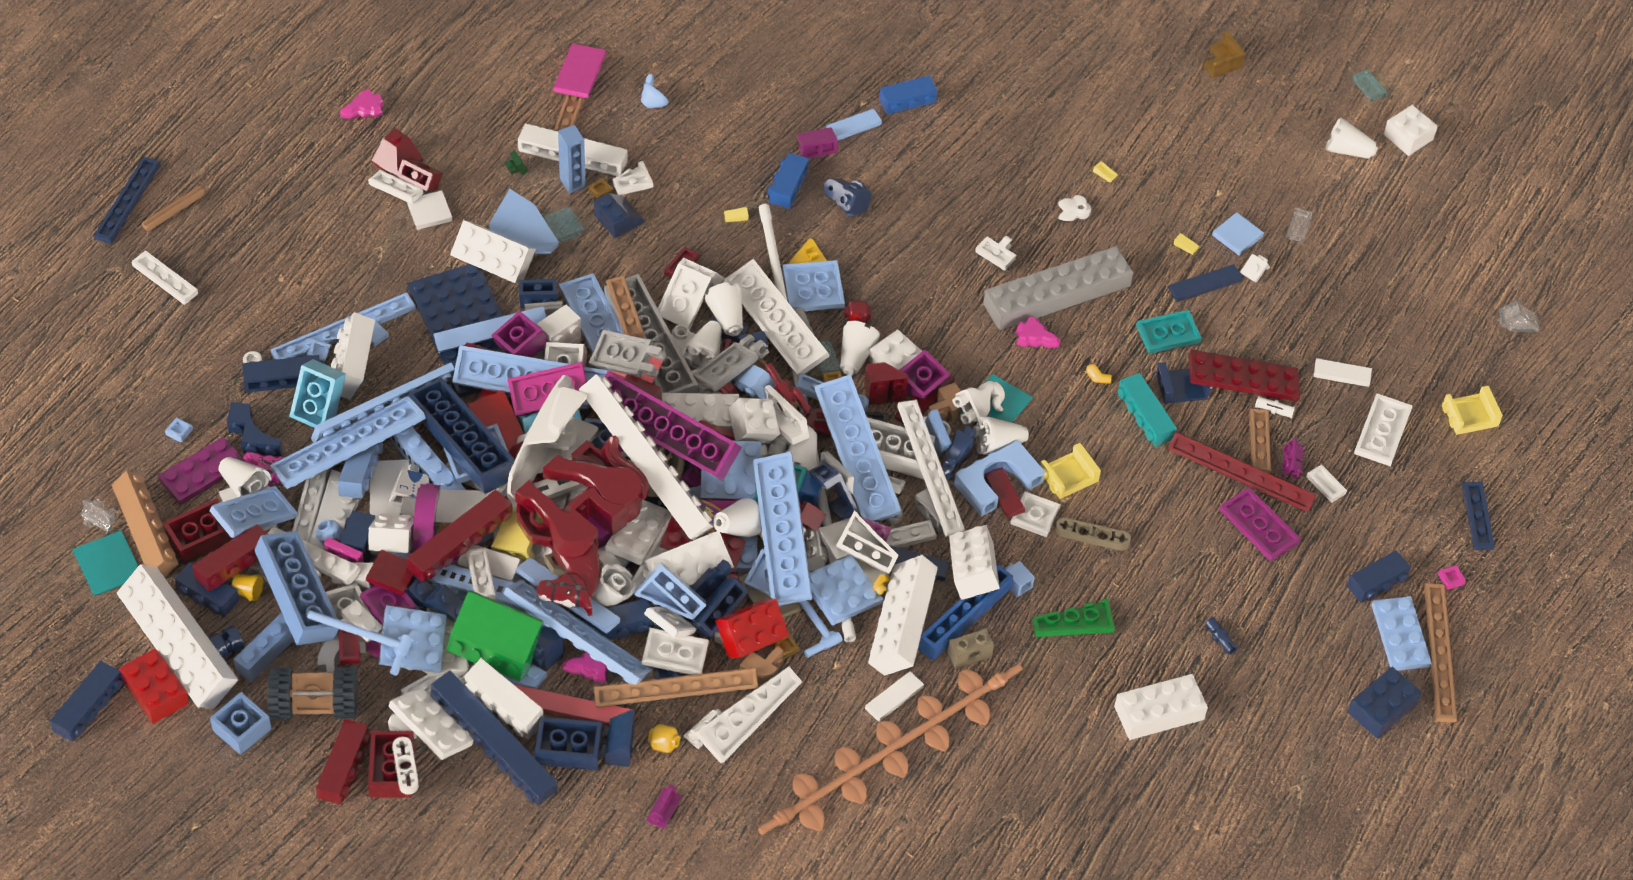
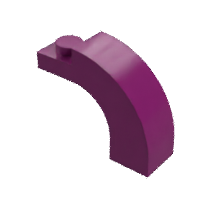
(425, 514)

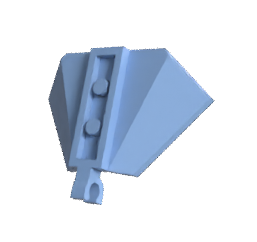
(523, 223)

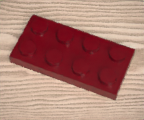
(676, 536)

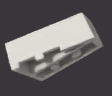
(864, 544)

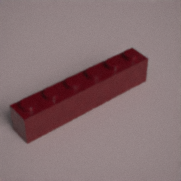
(459, 536)

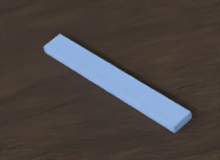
(381, 313)

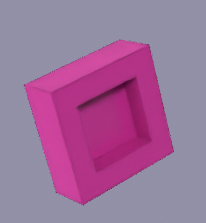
(1451, 577)

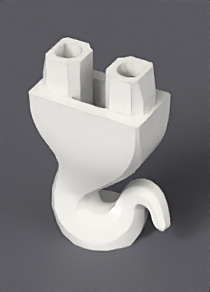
(976, 402)

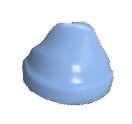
(651, 96)

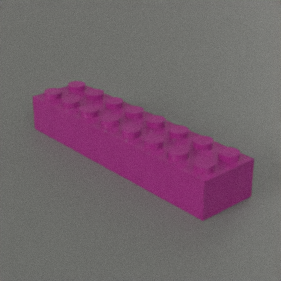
(677, 431)

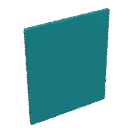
(1013, 403)
(106, 562)

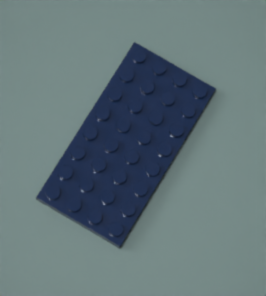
(454, 301)

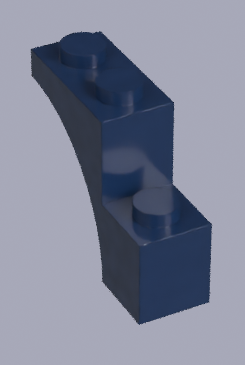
(253, 440)
(439, 599)

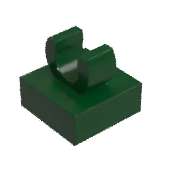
(515, 164)

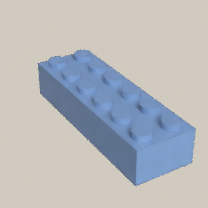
(295, 586)

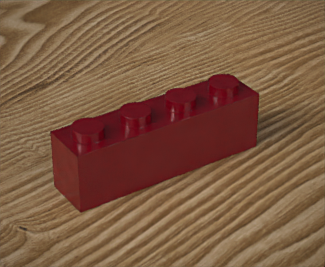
(228, 559)
(342, 762)

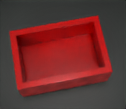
(752, 628)
(154, 686)

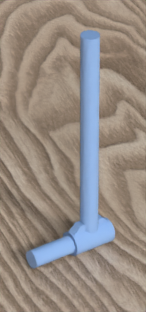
(828, 638)
(400, 645)

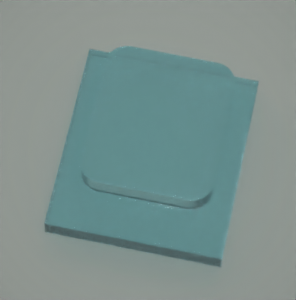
(563, 224)

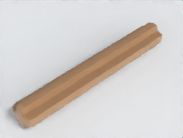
(173, 208)

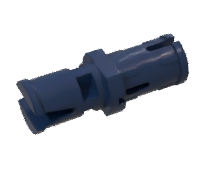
(1221, 635)

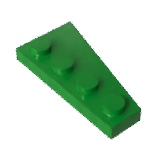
(1084, 620)

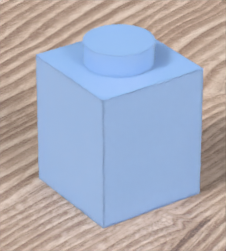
(1022, 578)

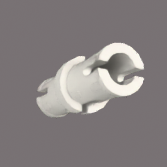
(1262, 404)

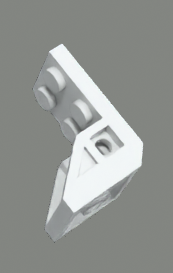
(687, 292)

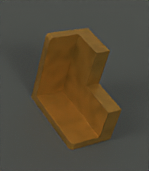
(1227, 55)

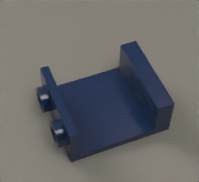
(1176, 385)
(827, 477)

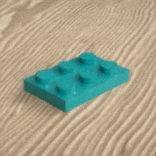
(1168, 331)

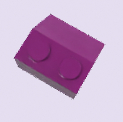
(924, 374)

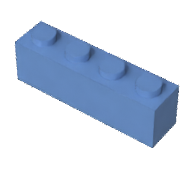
(571, 158)
(358, 471)
(263, 649)

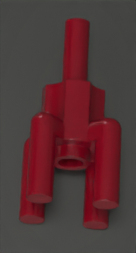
(787, 391)

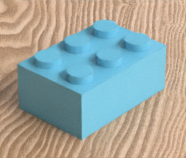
(317, 393)

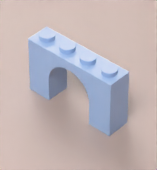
(1013, 459)

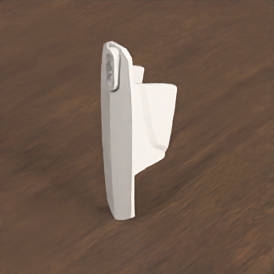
(551, 434)

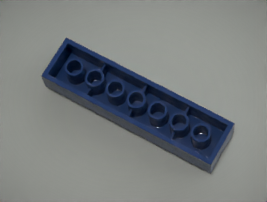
(463, 435)

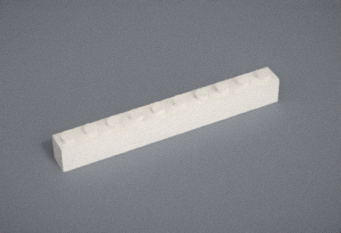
(646, 457)

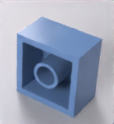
(240, 723)

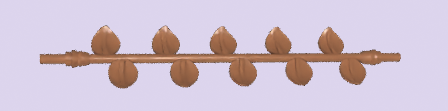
(894, 761)

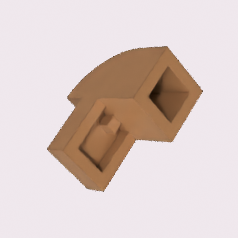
(945, 404)
(765, 668)

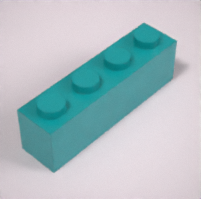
(1146, 409)

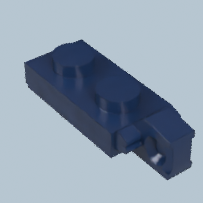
(712, 579)

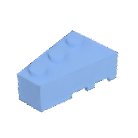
(753, 382)
(670, 591)

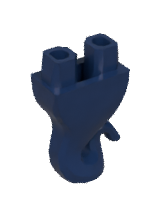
(959, 450)

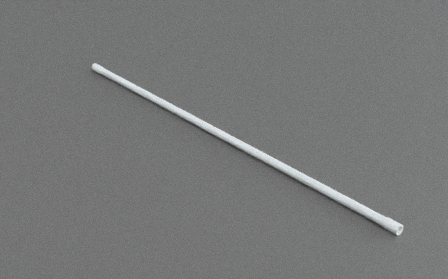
(766, 218)

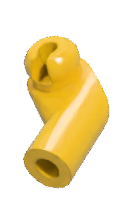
(1096, 375)
(879, 583)

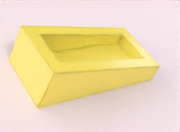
(1105, 172)
(736, 215)
(1186, 244)

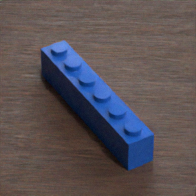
(961, 617)

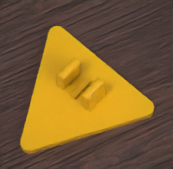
(808, 253)

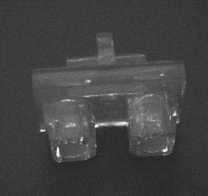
(96, 515)

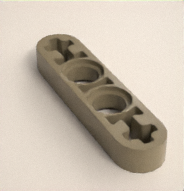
(1092, 537)

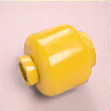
(663, 738)

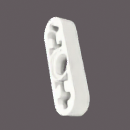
(402, 773)

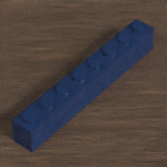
(493, 738)

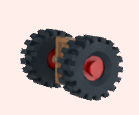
(313, 693)

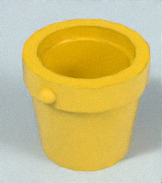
(248, 586)

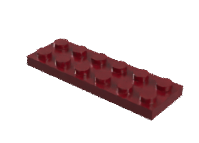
(1244, 375)

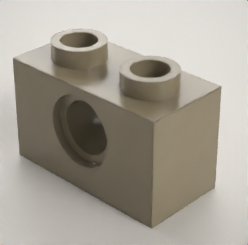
(970, 648)

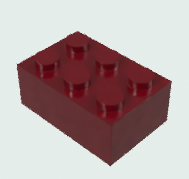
(196, 532)
(382, 767)

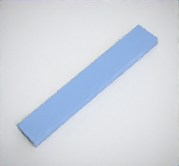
(479, 331)
(601, 617)

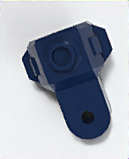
(850, 197)

